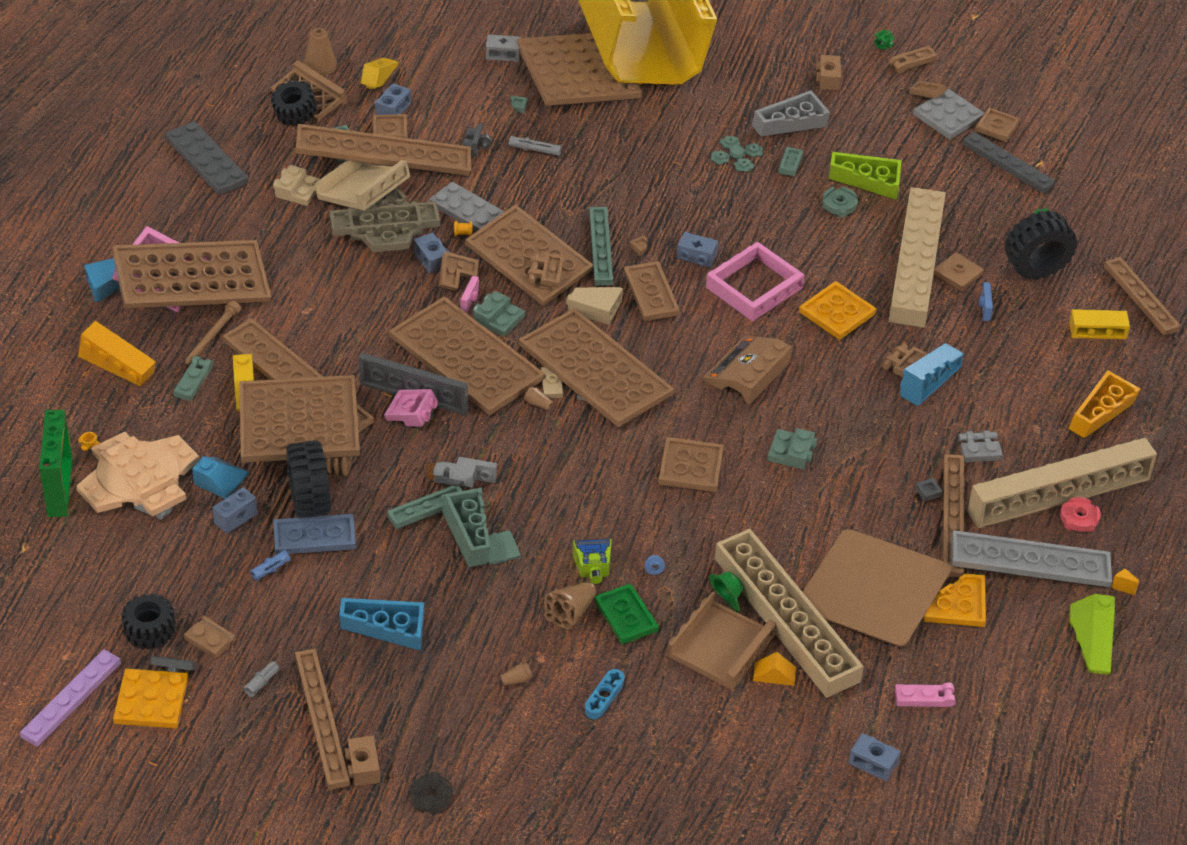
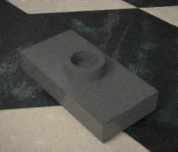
(173, 664)

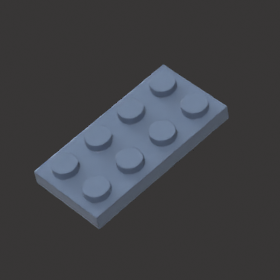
(314, 534)

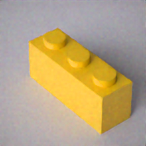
(1099, 324)

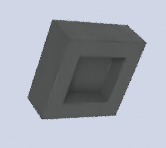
(928, 489)

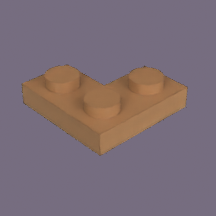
(455, 266)

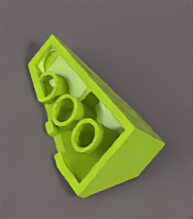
(1094, 627)

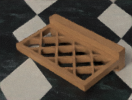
(318, 84)

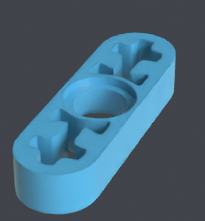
(604, 702)

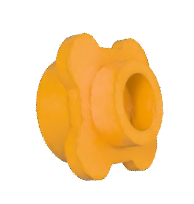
(88, 441)

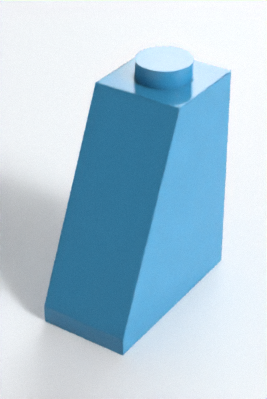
(100, 278)

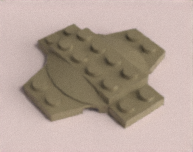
(387, 223)

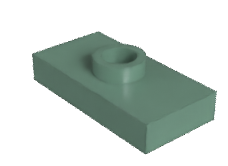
(790, 161)

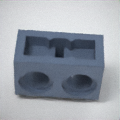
(393, 100)

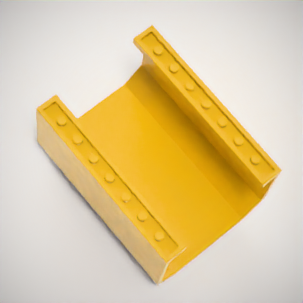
(651, 38)

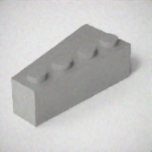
(791, 115)

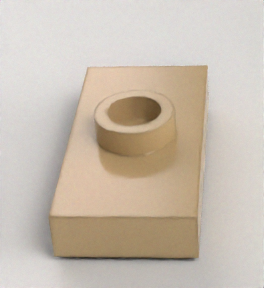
(551, 384)

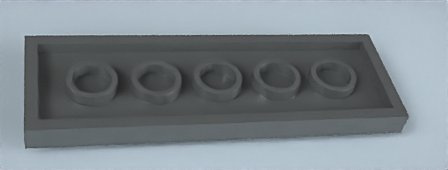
(206, 158)
(392, 377)

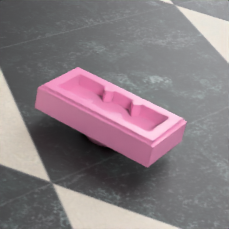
(470, 294)

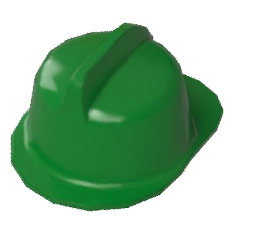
(728, 587)

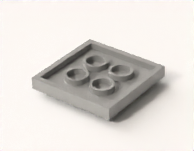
(948, 114)

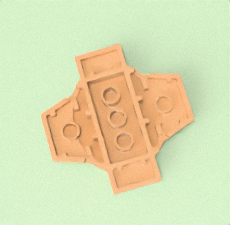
(138, 473)

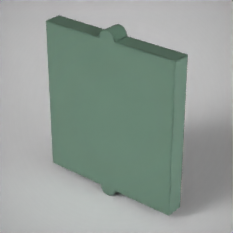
(502, 548)

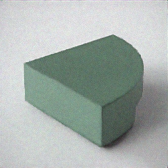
(519, 103)

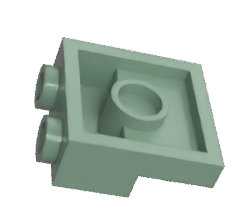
(498, 313)
(792, 448)

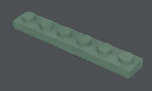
(601, 246)

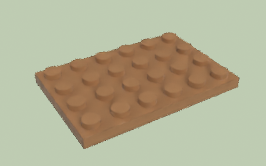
(512, 241)

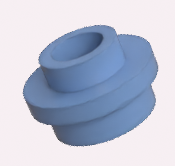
(654, 559)

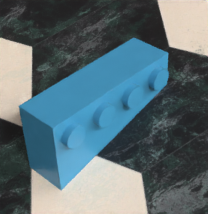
(930, 373)
(384, 620)

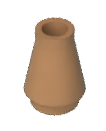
(538, 398)
(518, 674)

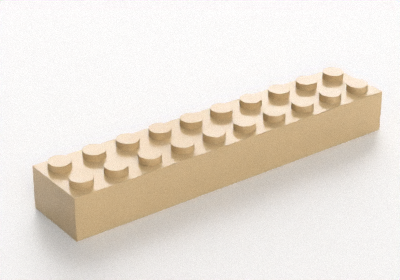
(917, 257)
(1060, 481)
(797, 621)

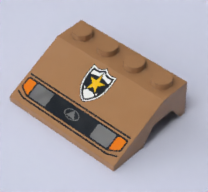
(750, 366)

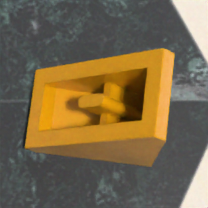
(774, 670)

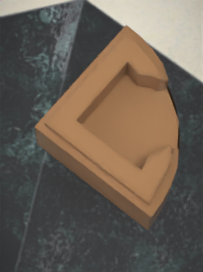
(639, 245)

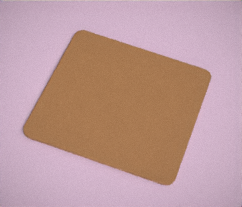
(876, 586)

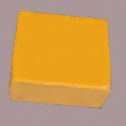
(1125, 582)

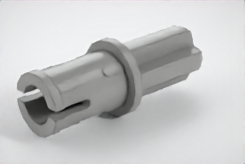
(261, 679)

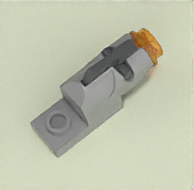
(462, 473)

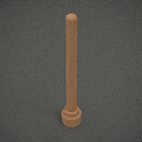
(231, 309)

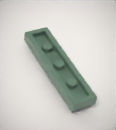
(419, 508)

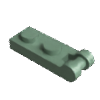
(193, 378)

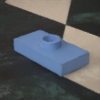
(985, 301)

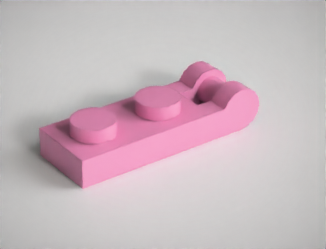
(925, 695)

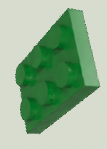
(626, 613)

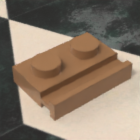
(209, 637)

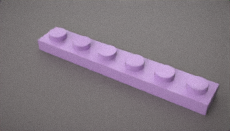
(70, 698)

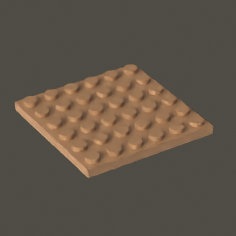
(572, 70)
(295, 412)

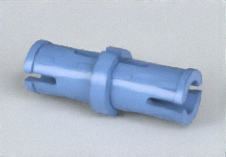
(270, 565)

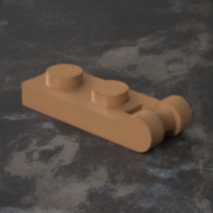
(913, 59)

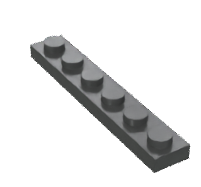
(1009, 162)

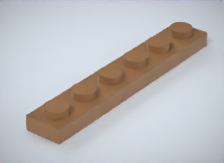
(1142, 296)

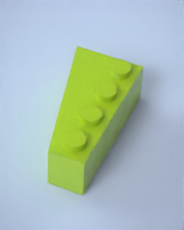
(867, 173)

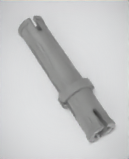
(527, 144)

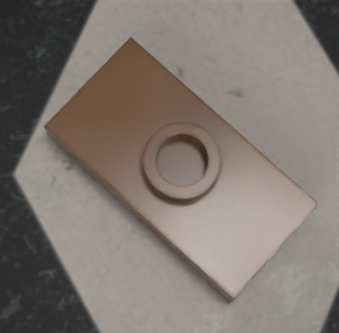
(927, 89)

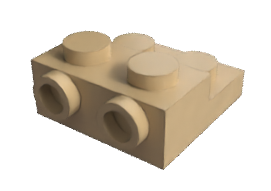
(295, 185)

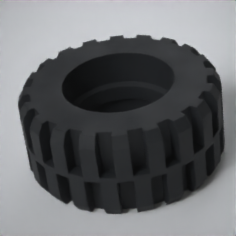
(1040, 228)
(308, 479)

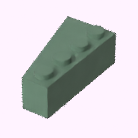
(468, 524)

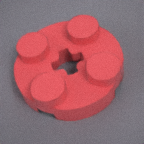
(1083, 523)

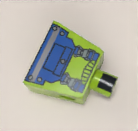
(592, 558)

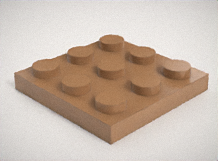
(691, 464)

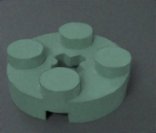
(832, 200)

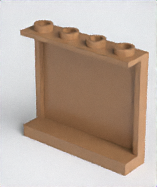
(720, 642)

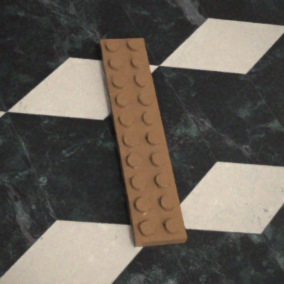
(383, 149)
(276, 359)

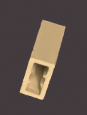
(596, 303)

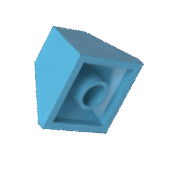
(218, 476)

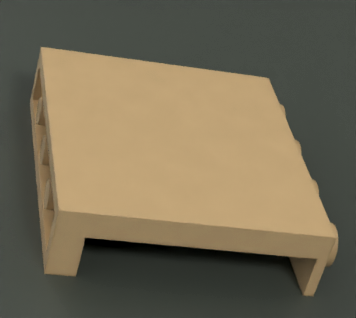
(360, 183)

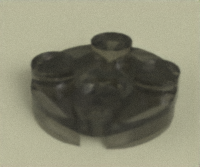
(435, 783)

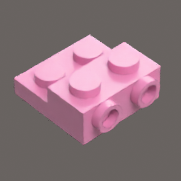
(412, 407)

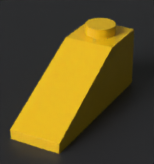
(377, 72)
(242, 372)

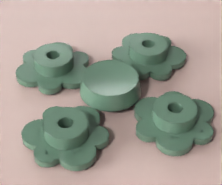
(737, 152)

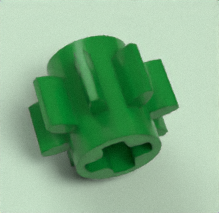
(884, 39)

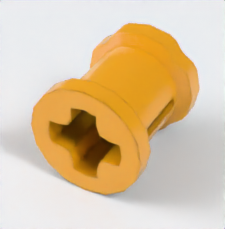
(462, 228)

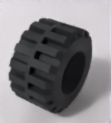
(284, 102)
(148, 633)

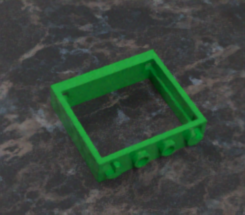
(58, 453)

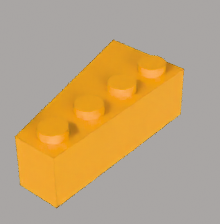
(114, 354)
(1104, 403)

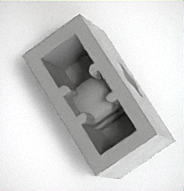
(502, 48)

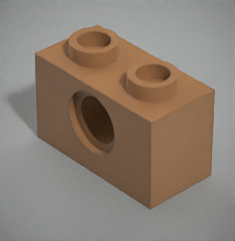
(828, 72)
(363, 760)

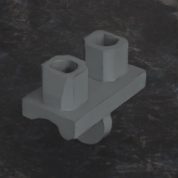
(476, 140)

